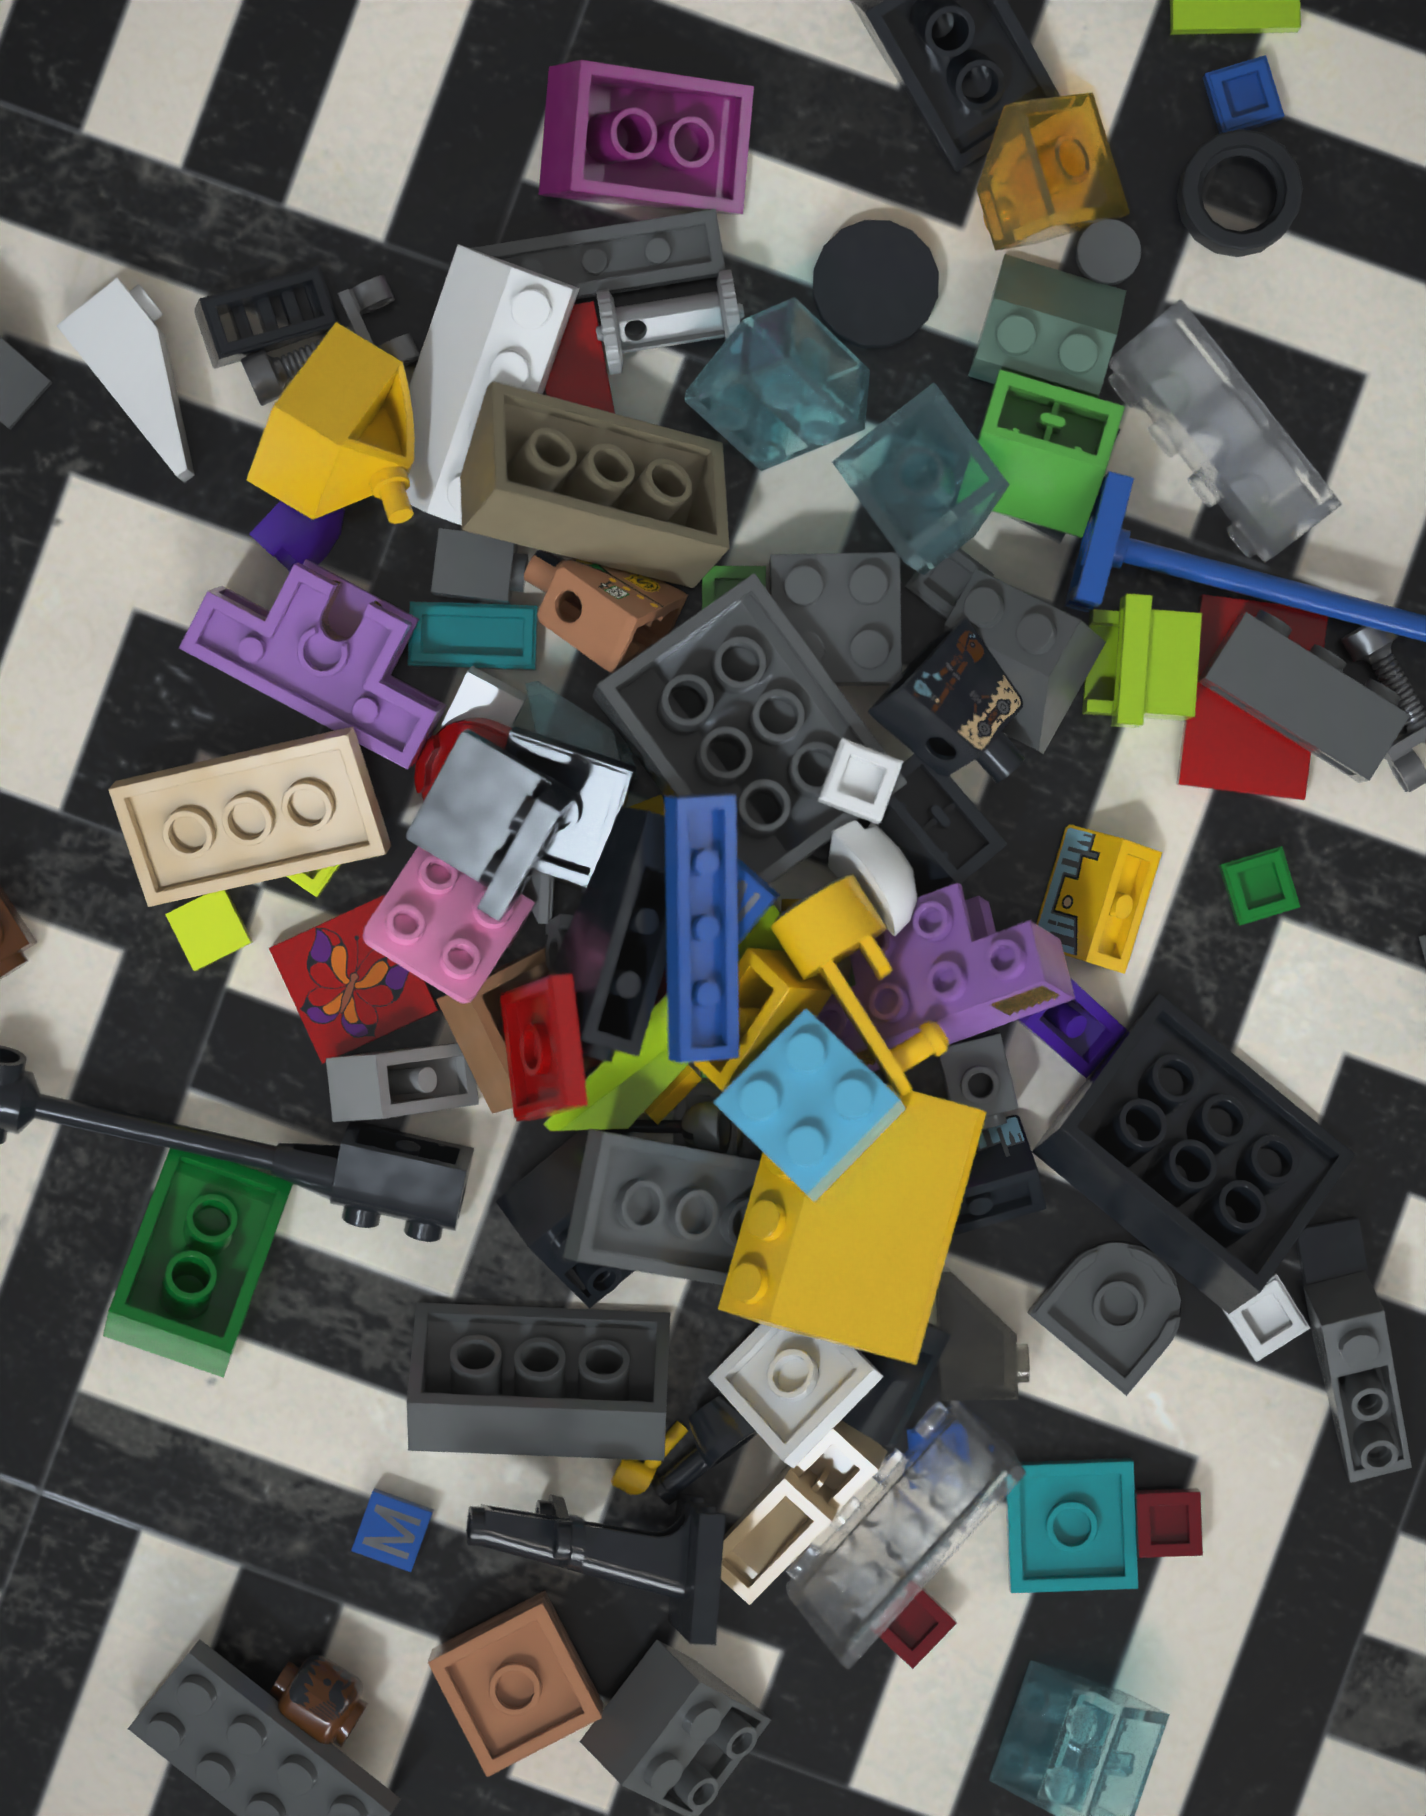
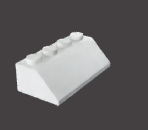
(486, 328)

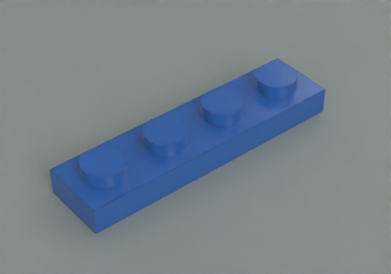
(702, 927)

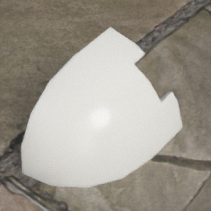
(878, 869)

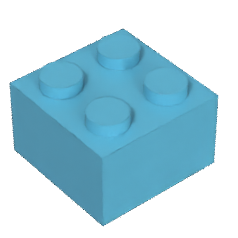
(810, 1105)

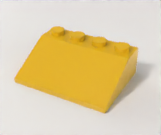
(871, 1247)

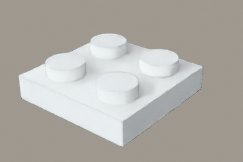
(793, 1387)

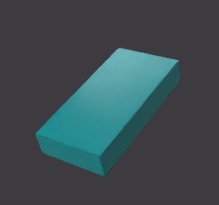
(473, 636)

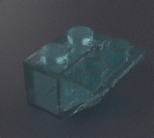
(782, 386)
(1077, 1745)

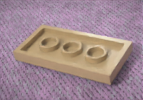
(250, 817)

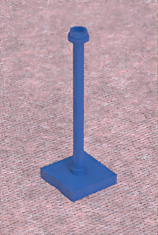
(1110, 546)

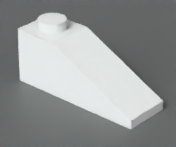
(132, 361)

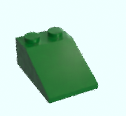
(197, 1260)

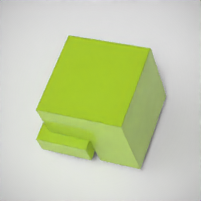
(1145, 663)

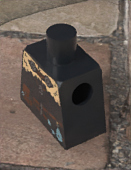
(954, 706)

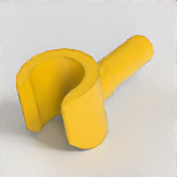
(636, 1476)

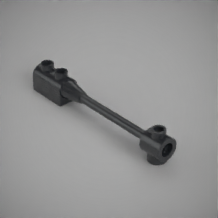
(368, 1174)

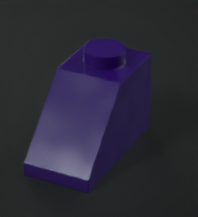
(1077, 1030)

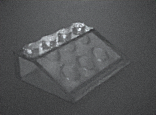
(902, 1529)

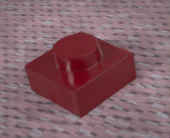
(1168, 1523)
(918, 1628)

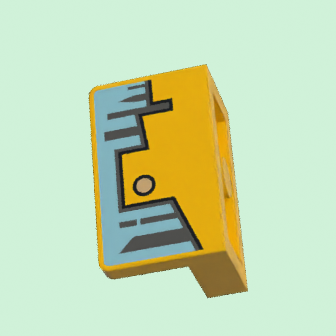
(1098, 896)

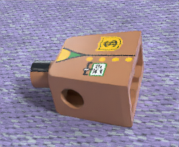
(602, 608)

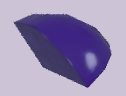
(296, 537)

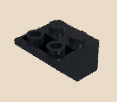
(937, 828)
(542, 1213)

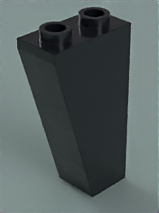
(619, 937)

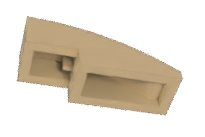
(796, 1509)

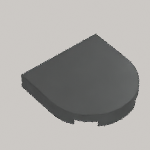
(1113, 1309)

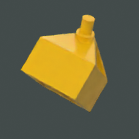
(340, 432)

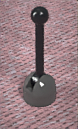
(702, 1127)

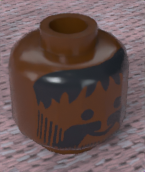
(320, 1699)

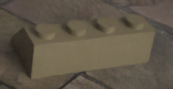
(595, 486)

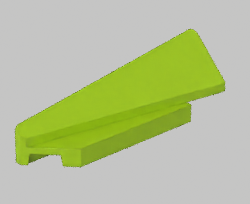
(630, 1084)

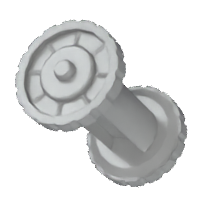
(668, 320)

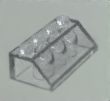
(1221, 433)

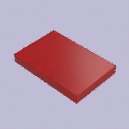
(1225, 744)

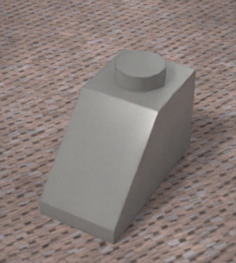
(399, 1082)

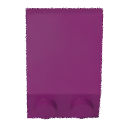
(645, 138)

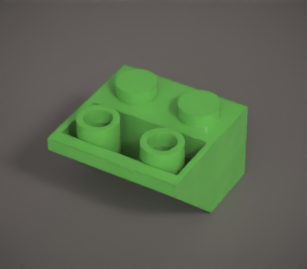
(1049, 450)

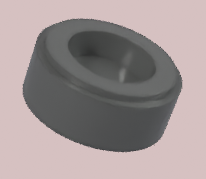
(1108, 252)

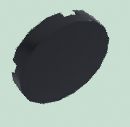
(875, 283)

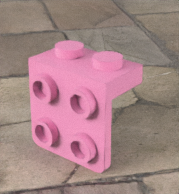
(436, 930)

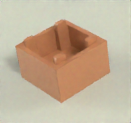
(516, 1683)

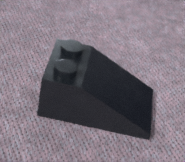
(957, 66)

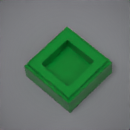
(1259, 885)

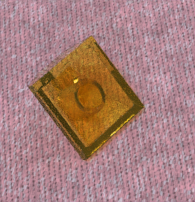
(1048, 172)

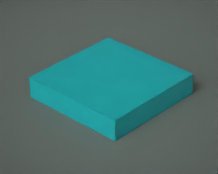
(1073, 1527)

